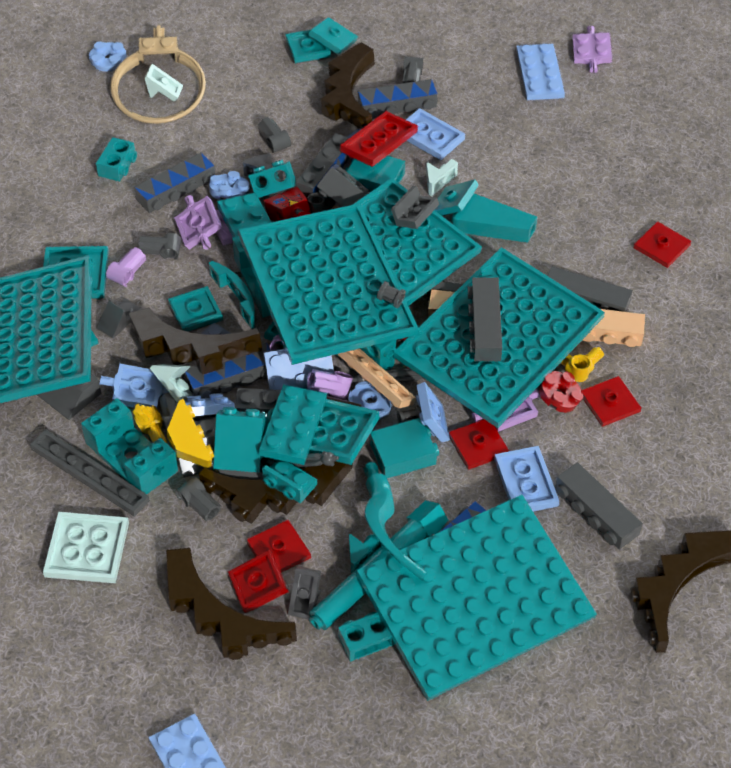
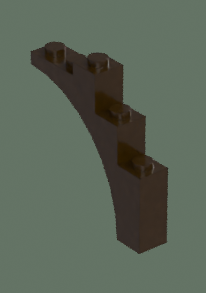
(339, 87)
(183, 347)
(252, 496)
(655, 594)
(212, 616)

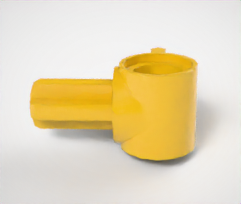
(582, 365)
(149, 421)

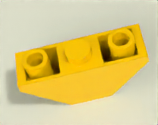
(187, 437)

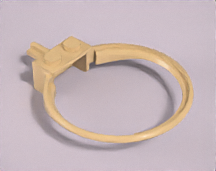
(157, 45)

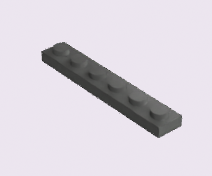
(90, 473)

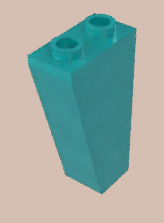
(494, 220)

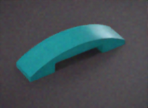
(223, 277)

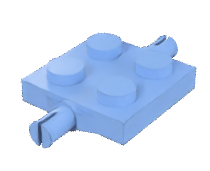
(135, 386)

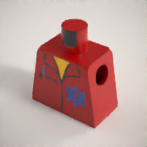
(287, 205)

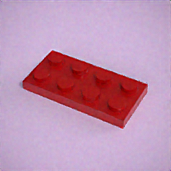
(379, 138)

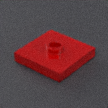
(662, 244)
(610, 401)
(477, 443)
(283, 542)
(258, 581)

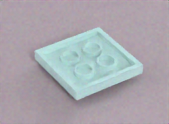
(86, 547)

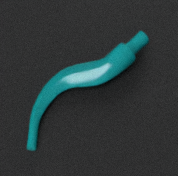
(379, 510)

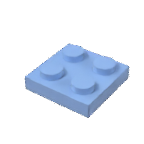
(208, 405)
(432, 412)

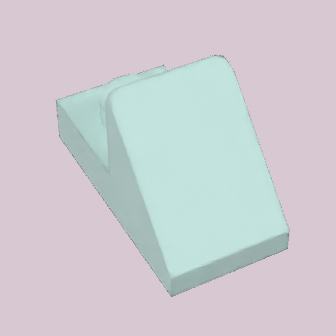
(160, 81)
(440, 177)
(170, 376)

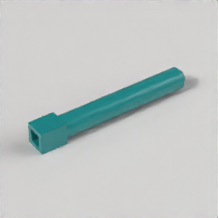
(421, 524)

